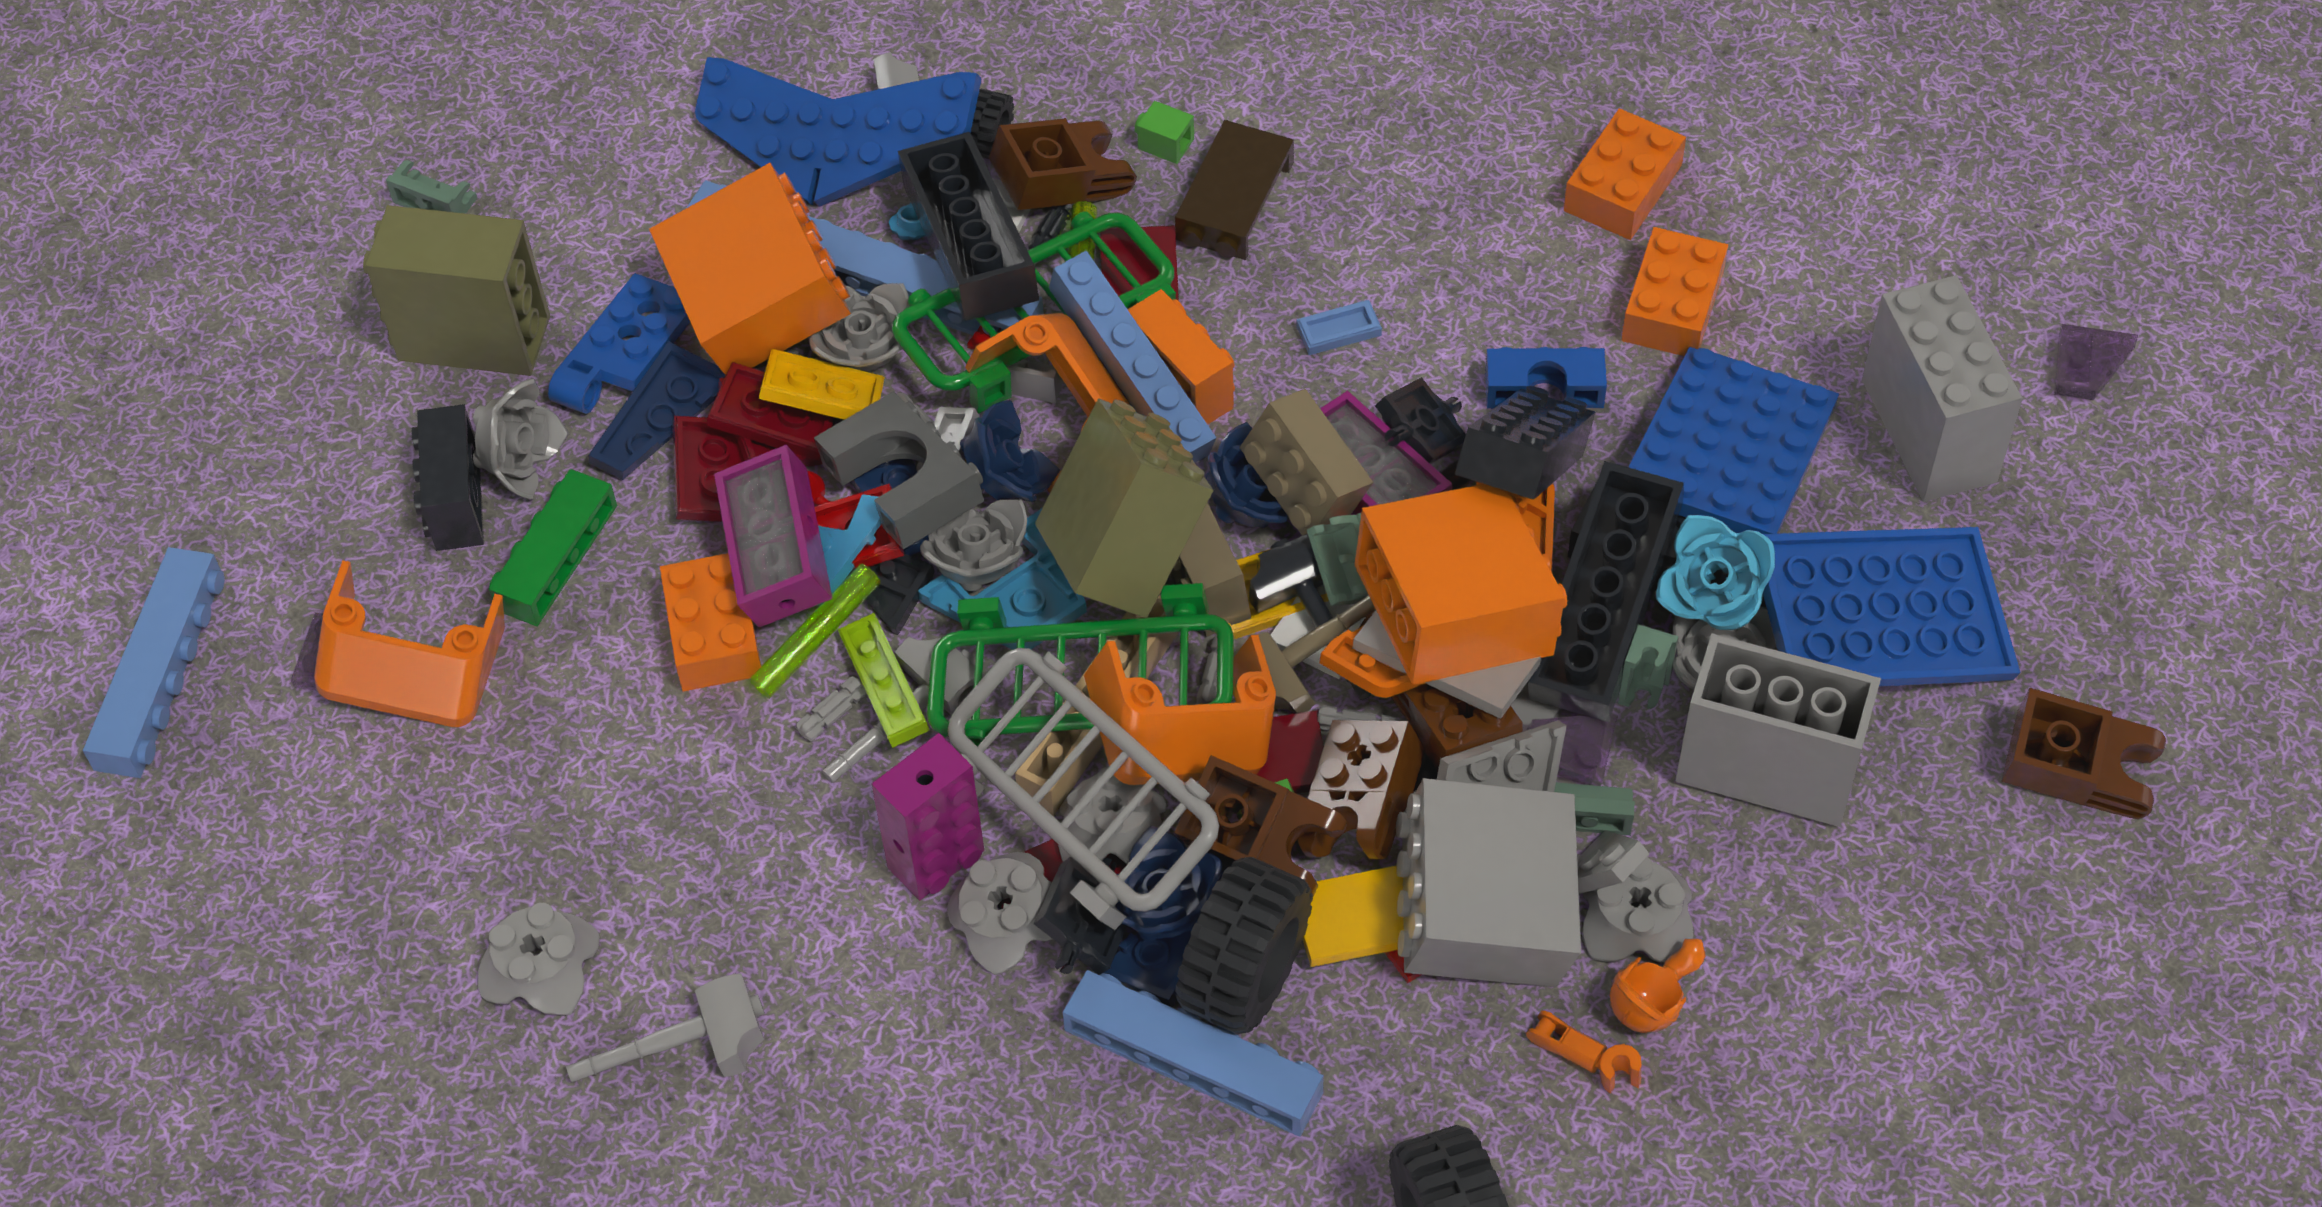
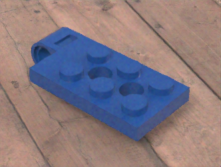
(607, 356)

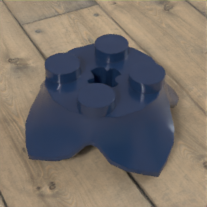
(1003, 464)
(1237, 486)
(1185, 904)

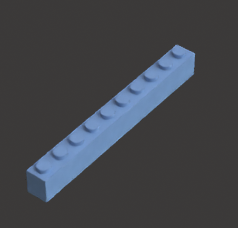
(870, 263)

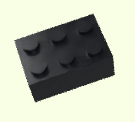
(448, 478)

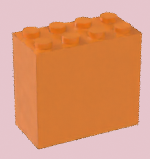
(751, 269)
(1459, 582)

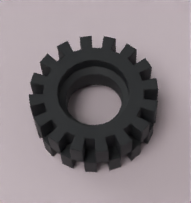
(990, 112)

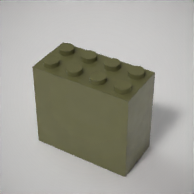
(458, 289)
(1123, 507)

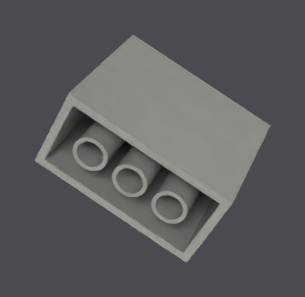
(1941, 388)
(1776, 729)
(1488, 883)

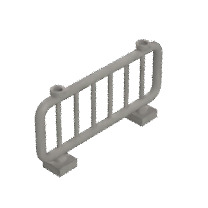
(1112, 888)

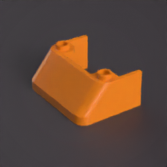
(1067, 351)
(402, 674)
(1187, 734)

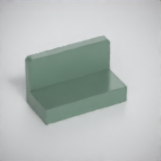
(1601, 807)

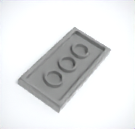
(1486, 689)

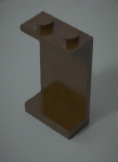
(1232, 188)

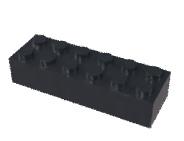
(968, 226)
(1526, 442)
(1608, 589)

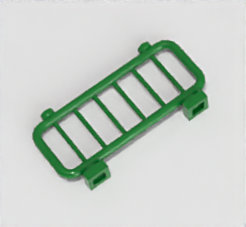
(993, 380)
(985, 624)

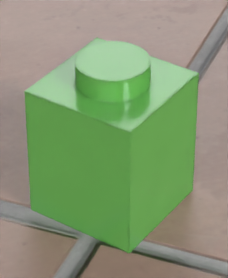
(1165, 132)

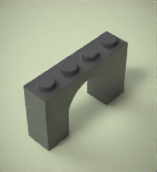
(894, 431)

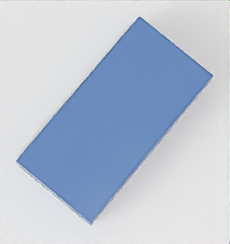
(1339, 327)

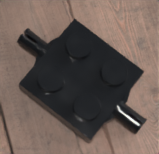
(1422, 420)
(1074, 925)

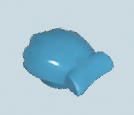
(906, 224)

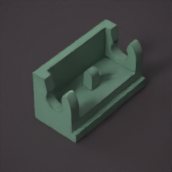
(427, 193)
(1335, 554)
(1648, 665)

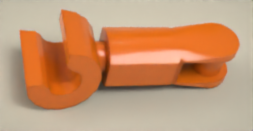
(1586, 1051)

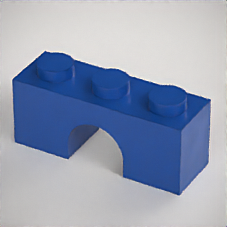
(1575, 371)

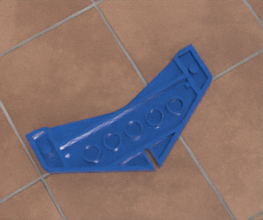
(829, 140)

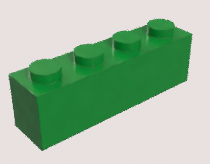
(553, 546)

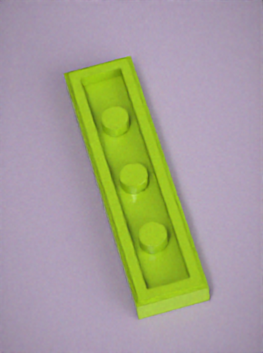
(883, 680)

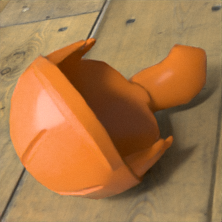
(1649, 995)

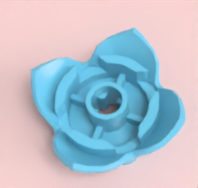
(1702, 549)

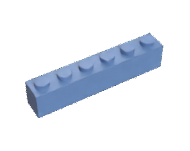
(1127, 351)
(154, 663)
(1194, 1052)

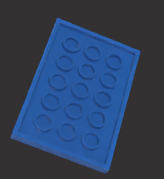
(1735, 439)
(1891, 604)

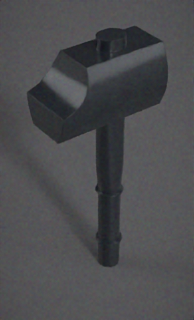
(1289, 572)

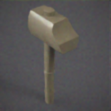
(1289, 689)

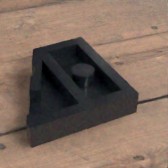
(898, 589)

